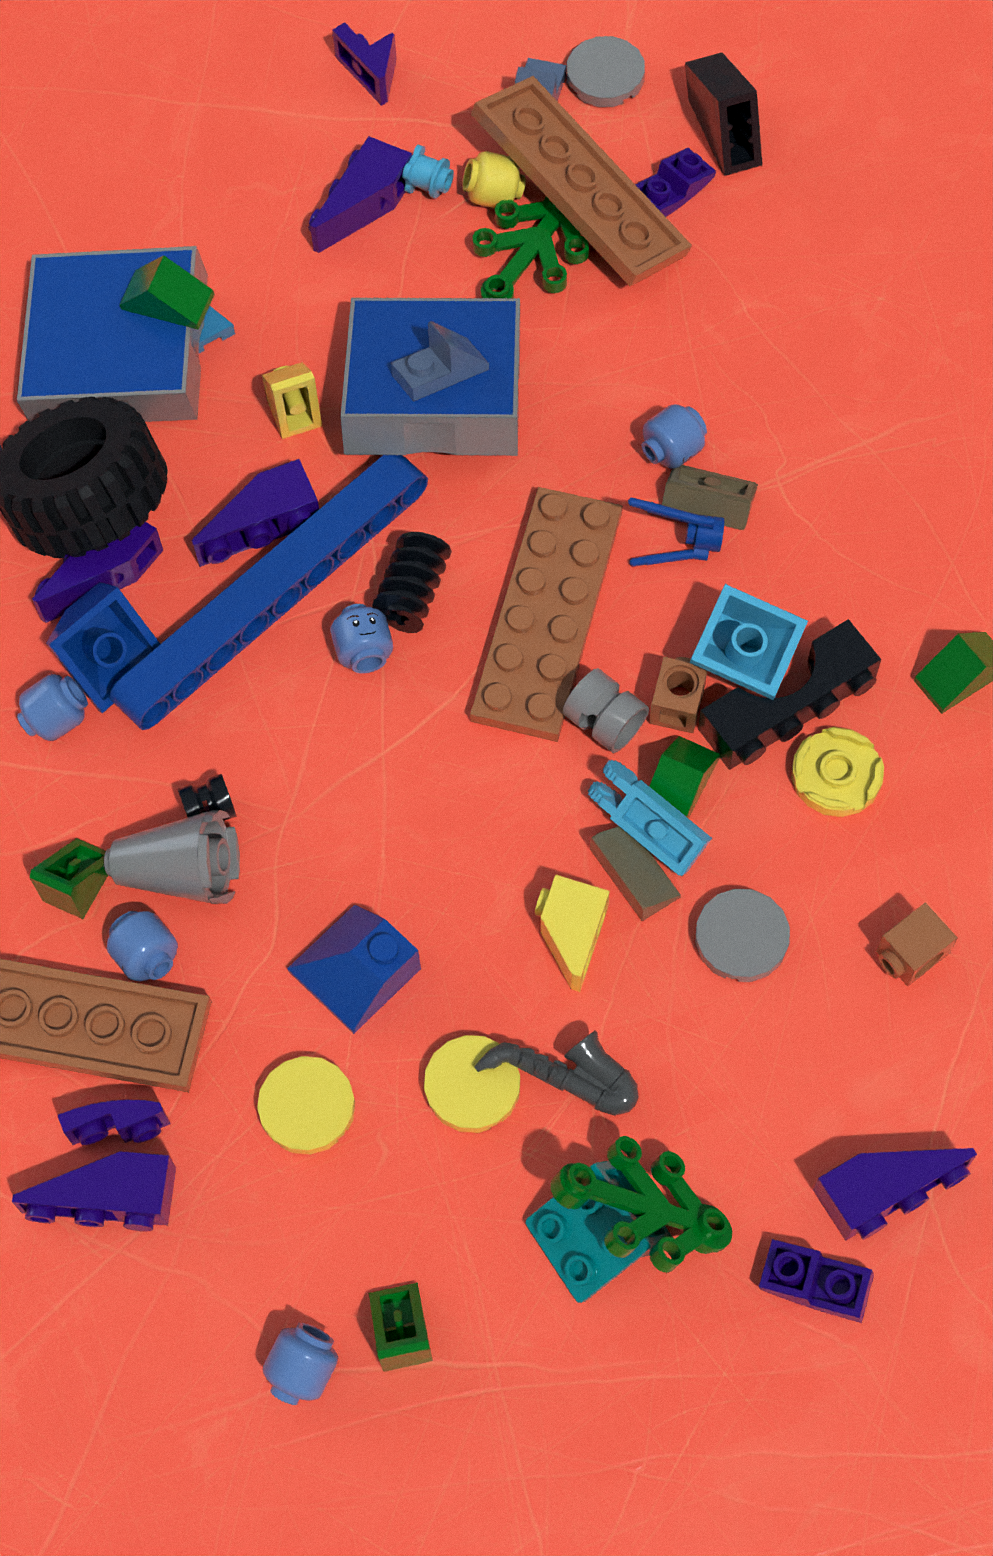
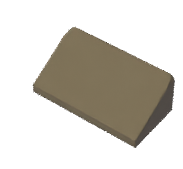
(710, 495)
(634, 872)

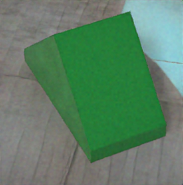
(167, 294)
(958, 670)
(684, 773)
(71, 877)
(400, 1327)

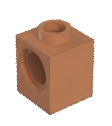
(675, 710)
(915, 945)

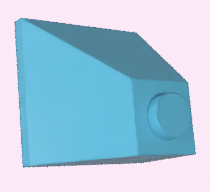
(748, 642)

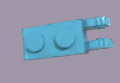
(650, 818)

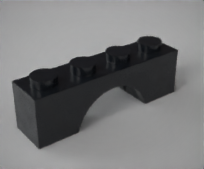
(744, 724)

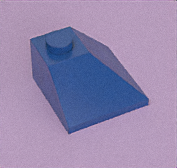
(100, 641)
(357, 966)

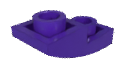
(677, 181)
(132, 1118)
(816, 1281)

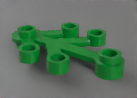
(531, 242)
(702, 1224)

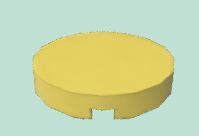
(837, 772)
(467, 1097)
(306, 1105)

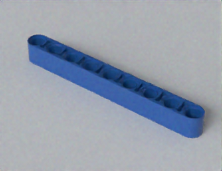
(267, 590)

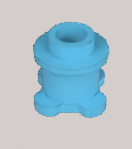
(427, 173)

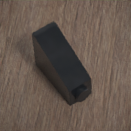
(726, 112)

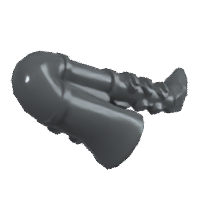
(595, 1079)

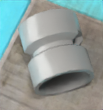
(610, 714)

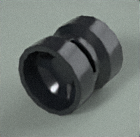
(213, 792)

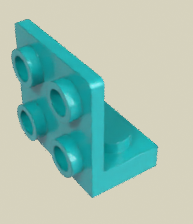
(576, 1238)

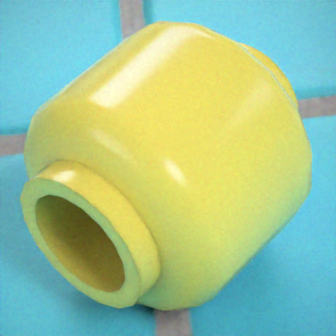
(492, 179)

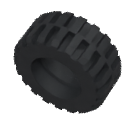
(80, 477)

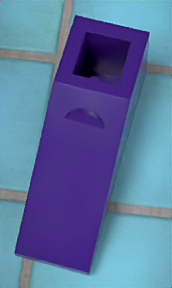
(362, 195)
(261, 512)
(116, 565)
(879, 1183)
(115, 1188)

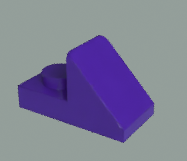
(369, 64)

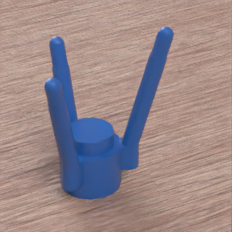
(702, 532)

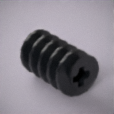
(411, 580)

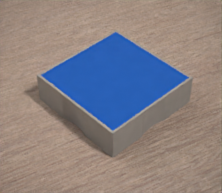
(89, 347)
(462, 419)

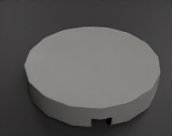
(605, 71)
(742, 935)

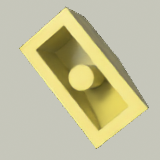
(292, 399)
(571, 924)

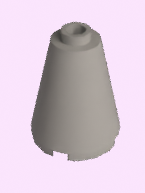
(179, 859)

